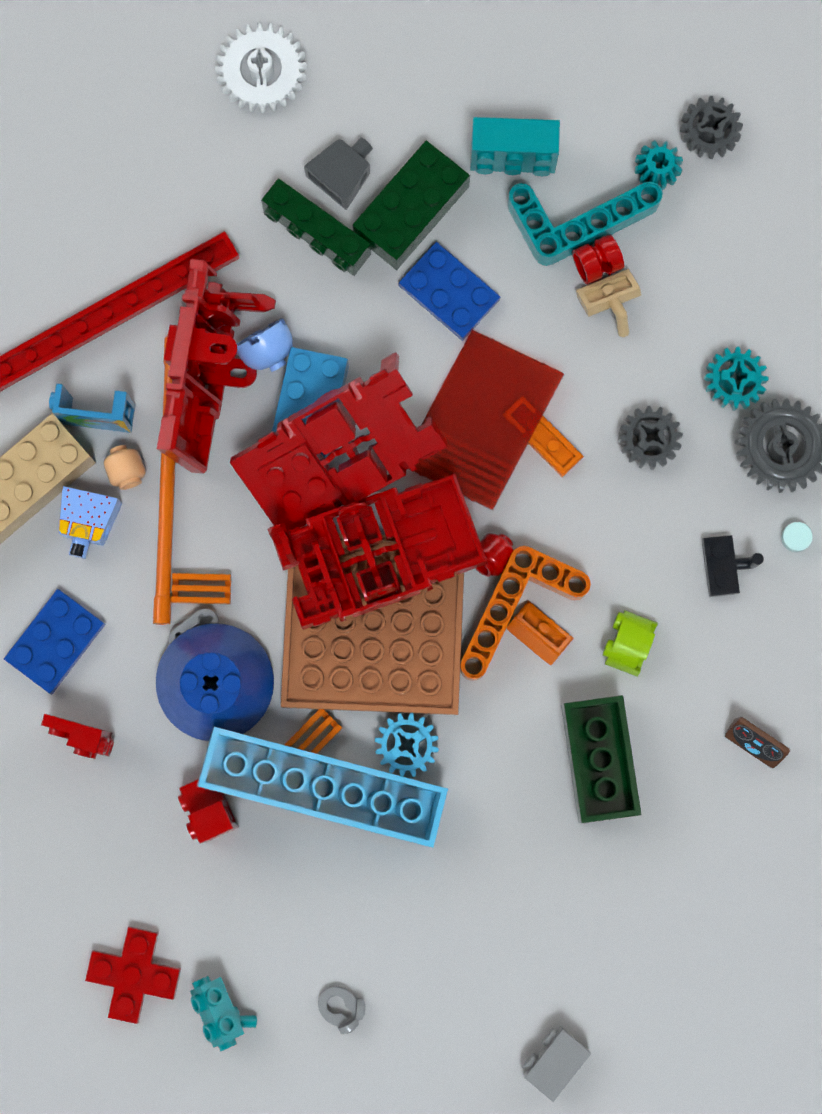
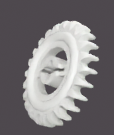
(252, 45)

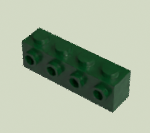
(316, 227)

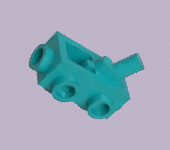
(219, 1016)

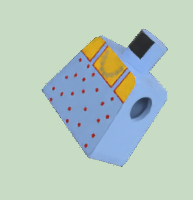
(86, 518)

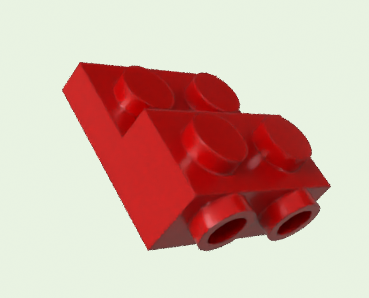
(85, 739)

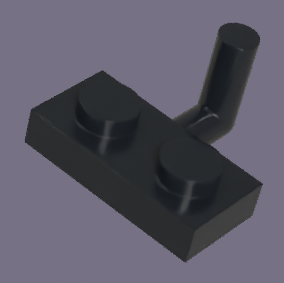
(722, 566)

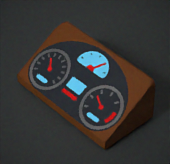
(756, 742)

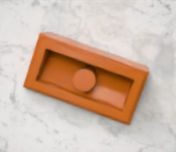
(539, 633)

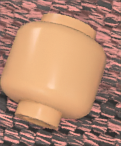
(124, 467)

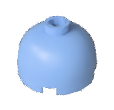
(266, 347)

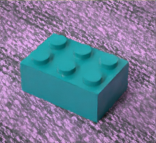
(514, 146)

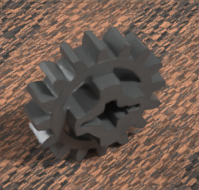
(716, 116)
(658, 445)

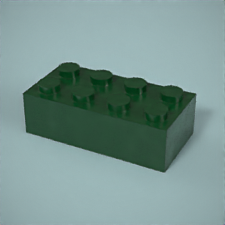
(411, 204)
(601, 759)

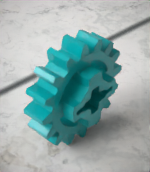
(747, 377)

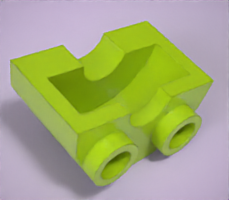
(631, 642)

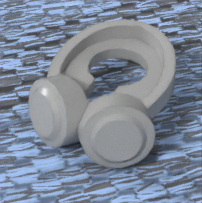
(344, 1023)

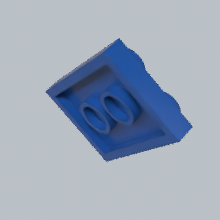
(449, 291)
(54, 641)

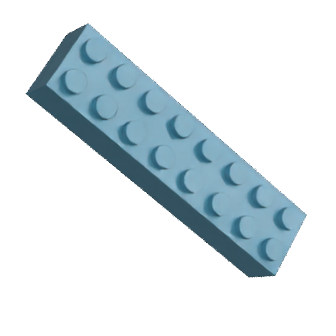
(322, 787)

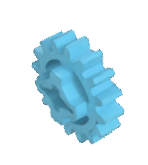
(395, 753)

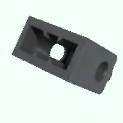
(340, 170)

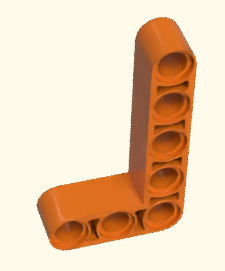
(509, 601)

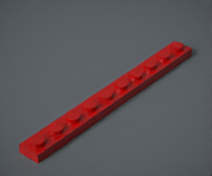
(111, 311)

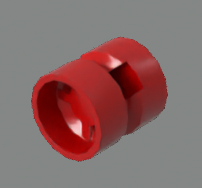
(597, 259)

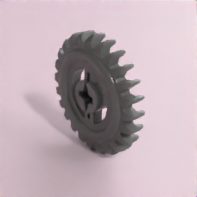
(779, 417)

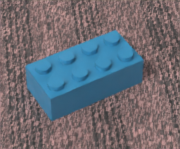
(307, 379)

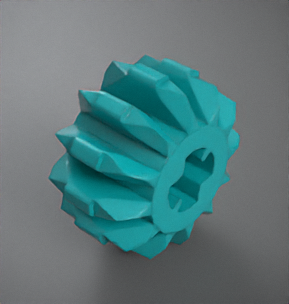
(647, 164)

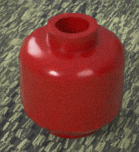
(497, 552)

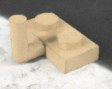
(610, 294)

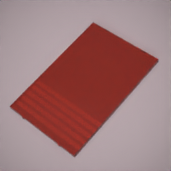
(488, 416)

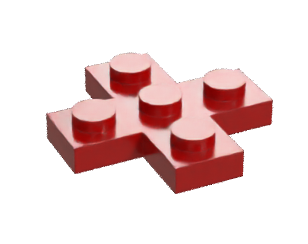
(133, 975)

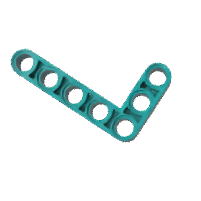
(581, 224)

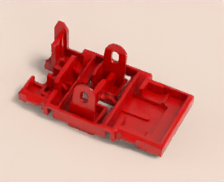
(201, 354)

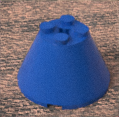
(243, 681)

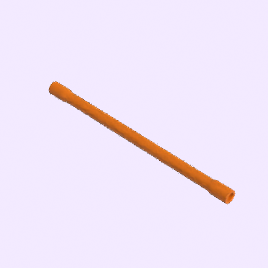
(162, 597)

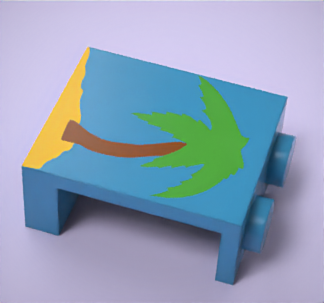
(120, 419)

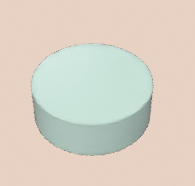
(796, 537)

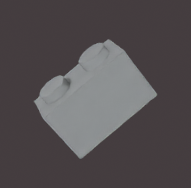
(555, 1063)

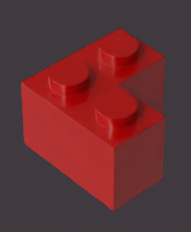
(209, 812)

